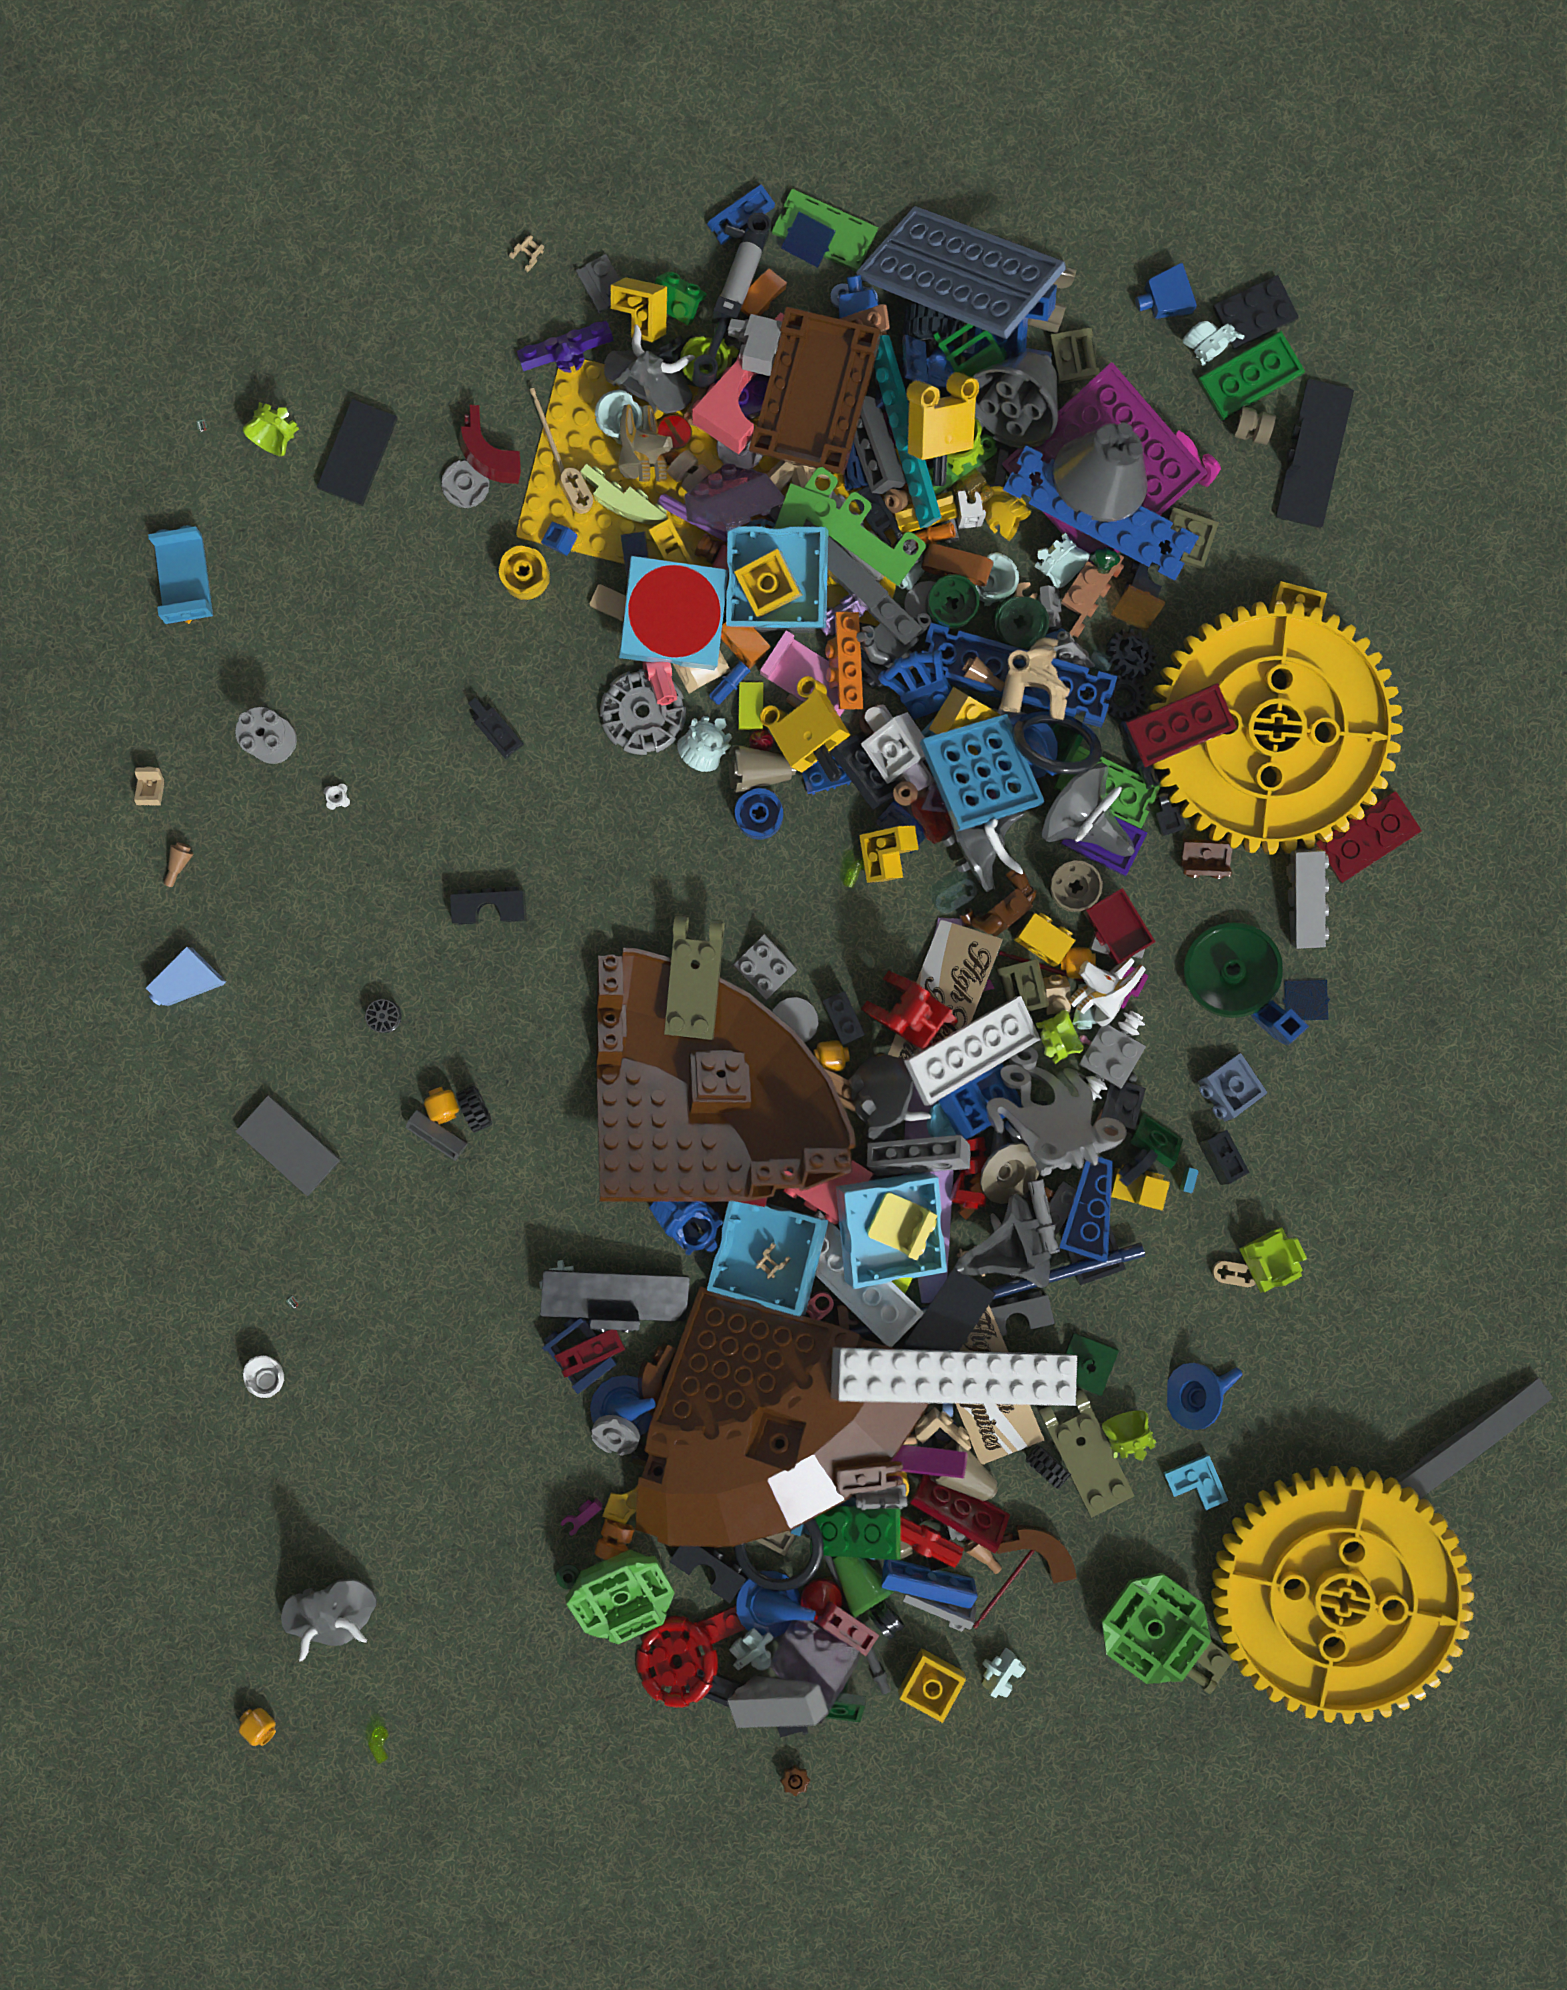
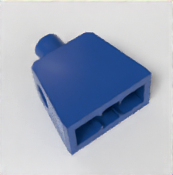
(1168, 294)
(856, 298)

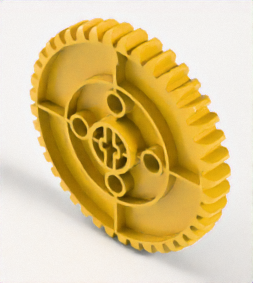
(1326, 683)
(1399, 1557)

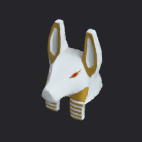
(1105, 989)

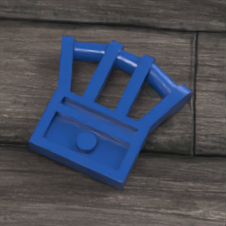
(921, 697)

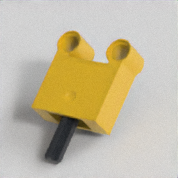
(941, 424)
(808, 730)

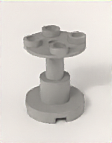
(265, 735)

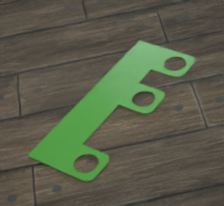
(801, 504)
(848, 532)

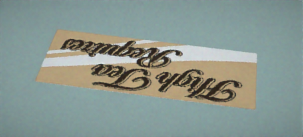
(955, 976)
(996, 1428)

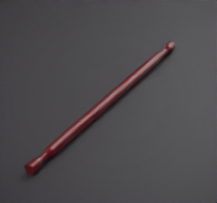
(1045, 967)
(1008, 1582)

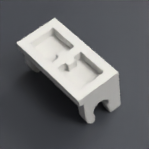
(968, 513)

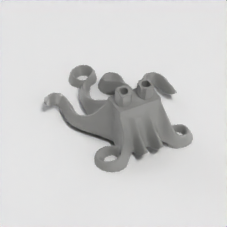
(1055, 1132)

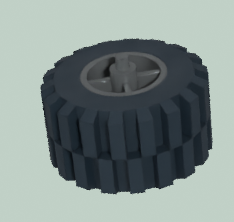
(924, 322)

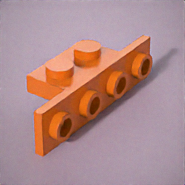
(845, 661)

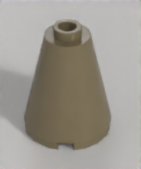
(756, 768)
(977, 1479)

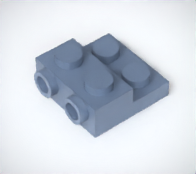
(1231, 1088)

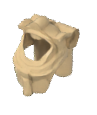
(1038, 674)

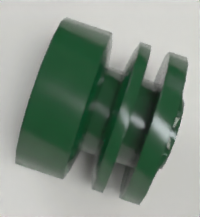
(952, 588)

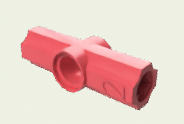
(661, 681)

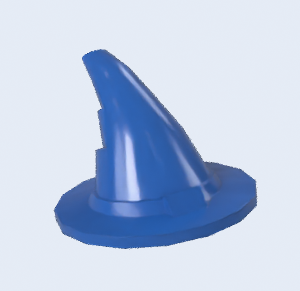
(1039, 738)
(1197, 1394)
(621, 1398)
(769, 1609)

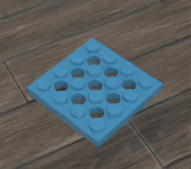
(954, 793)

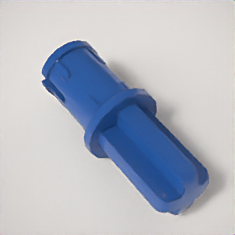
(729, 683)

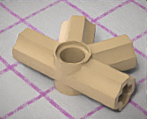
(786, 471)

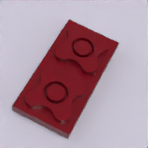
(1181, 725)
(1371, 838)
(965, 1514)

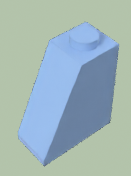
(183, 979)

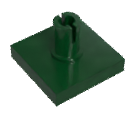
(1160, 1139)
(1093, 1362)
(847, 1706)

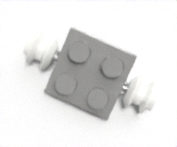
(1113, 1054)

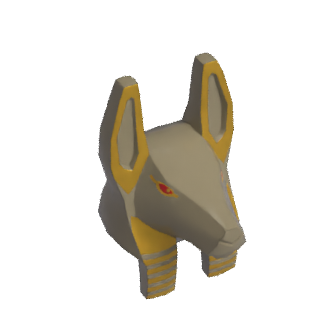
(642, 446)

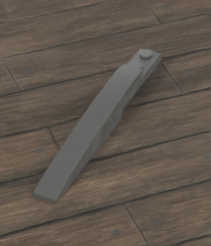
(865, 589)
(1474, 1439)

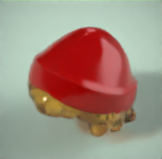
(818, 1593)

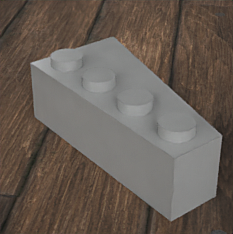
(1308, 897)
(777, 1703)

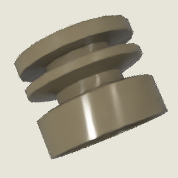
(1088, 879)

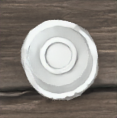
(263, 1376)

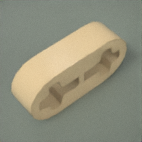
(580, 487)
(1232, 1279)

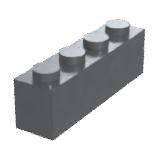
(877, 450)

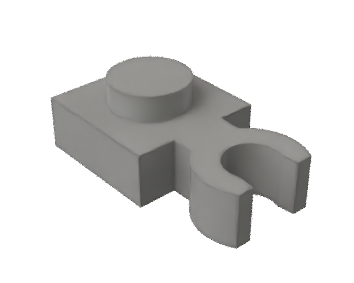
(1050, 599)

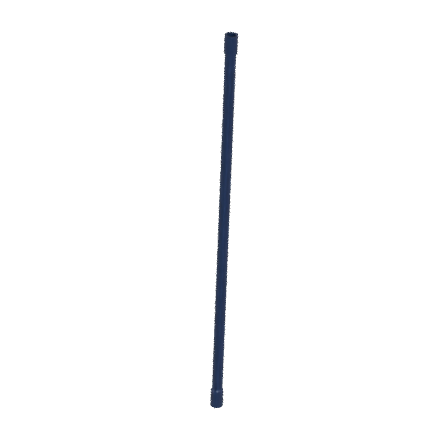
(1122, 1255)

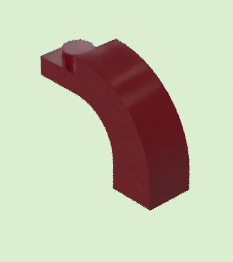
(488, 461)

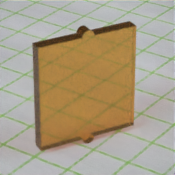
(1138, 608)

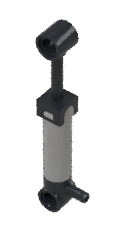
(734, 291)

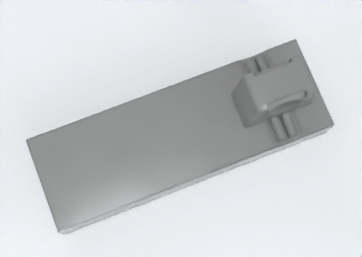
(958, 1616)

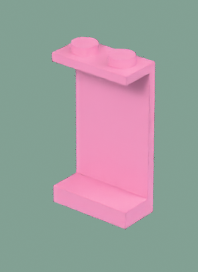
(794, 661)

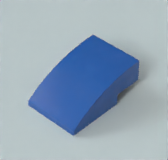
(968, 1104)

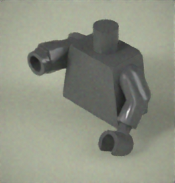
(884, 647)

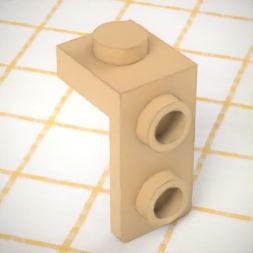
(609, 602)
(936, 1419)

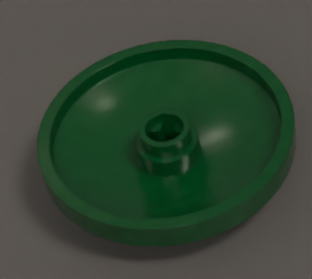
(1233, 970)

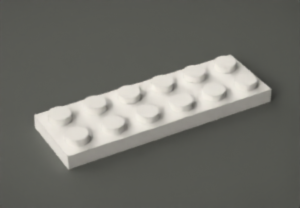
(972, 1050)
(879, 1306)

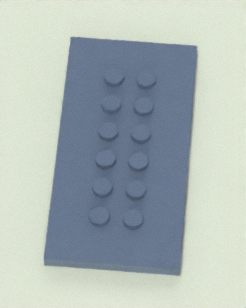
(961, 271)

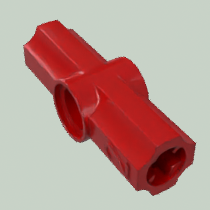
(930, 1542)

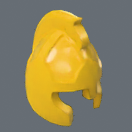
(1005, 511)

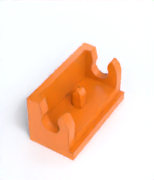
(745, 643)

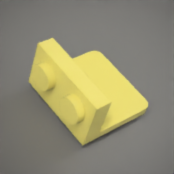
(902, 1225)

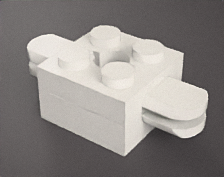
(888, 752)

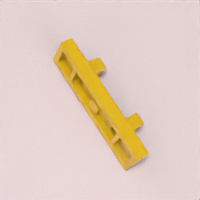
(667, 540)

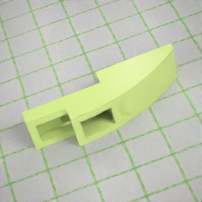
(630, 504)

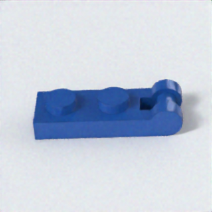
(739, 212)

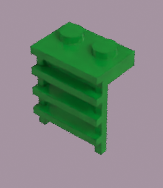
(985, 358)

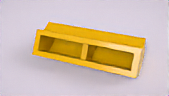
(907, 517)

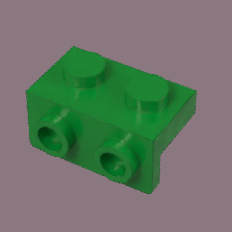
(681, 297)

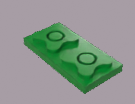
(1251, 375)
(860, 1532)

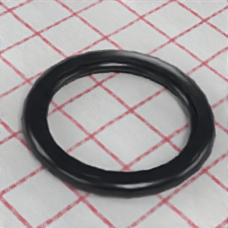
(1049, 764)
(794, 1581)

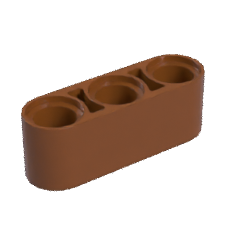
(949, 561)

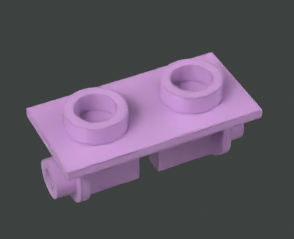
(848, 604)

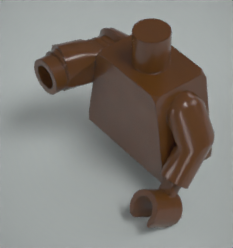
(1007, 910)

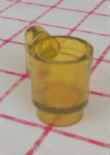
(974, 483)

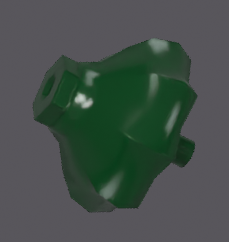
(1104, 559)

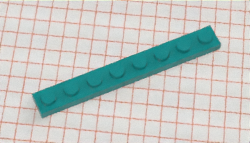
(898, 413)

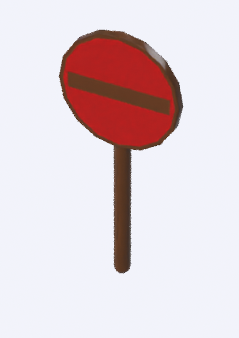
(676, 428)

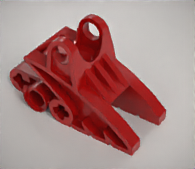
(916, 1017)

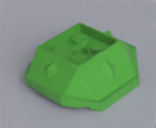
(621, 1597)
(1169, 1650)

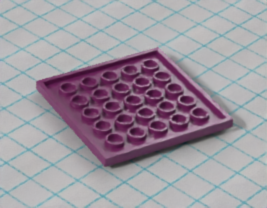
(1113, 400)

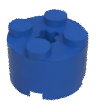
(752, 802)

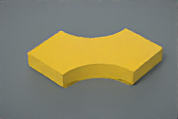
(621, 1506)

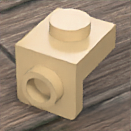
(149, 786)
(1058, 993)

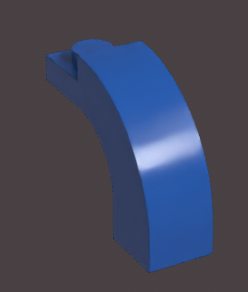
(1279, 1023)

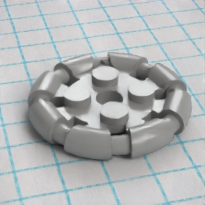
(636, 725)

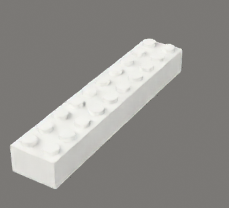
(953, 1376)

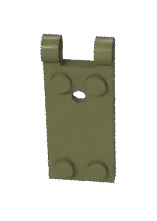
(691, 990)
(1091, 1464)

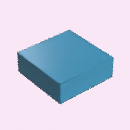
(1188, 1180)

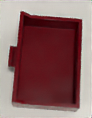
(1119, 926)

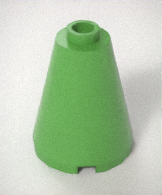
(860, 1584)

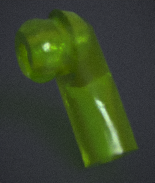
(853, 872)
(376, 1744)

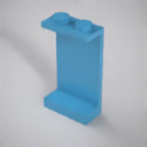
(182, 574)

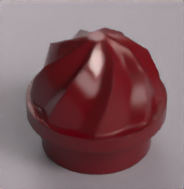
(761, 740)

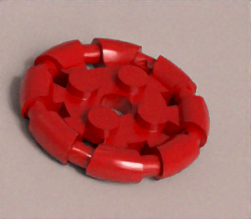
(664, 1667)

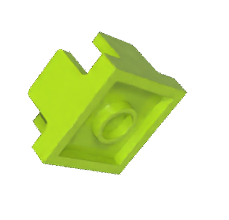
(1274, 1259)

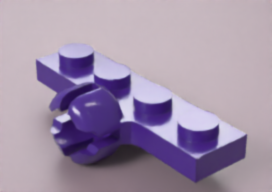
(566, 349)

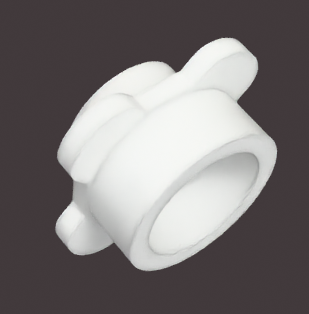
(330, 793)

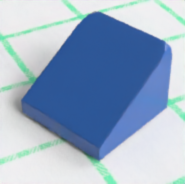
(559, 538)

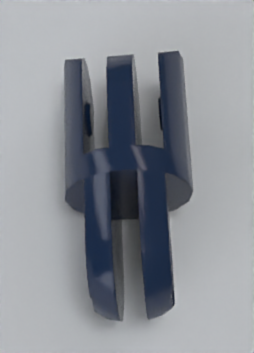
(854, 474)

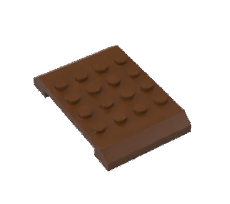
(816, 390)

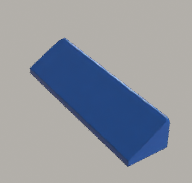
(929, 1584)

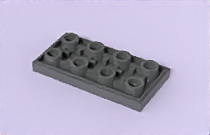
(288, 1145)

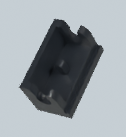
(1223, 1157)

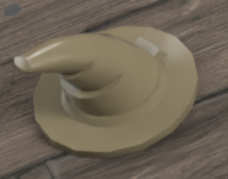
(1007, 1169)

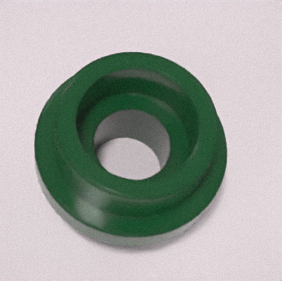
(568, 1568)

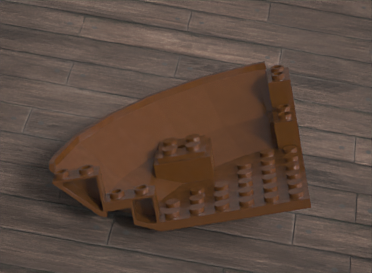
(682, 1130)
(729, 1397)

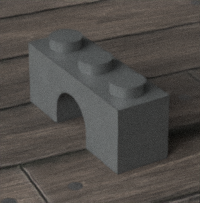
(1035, 1308)

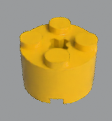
(533, 562)

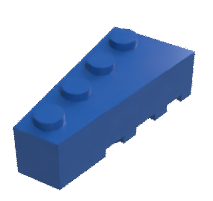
(1090, 1214)

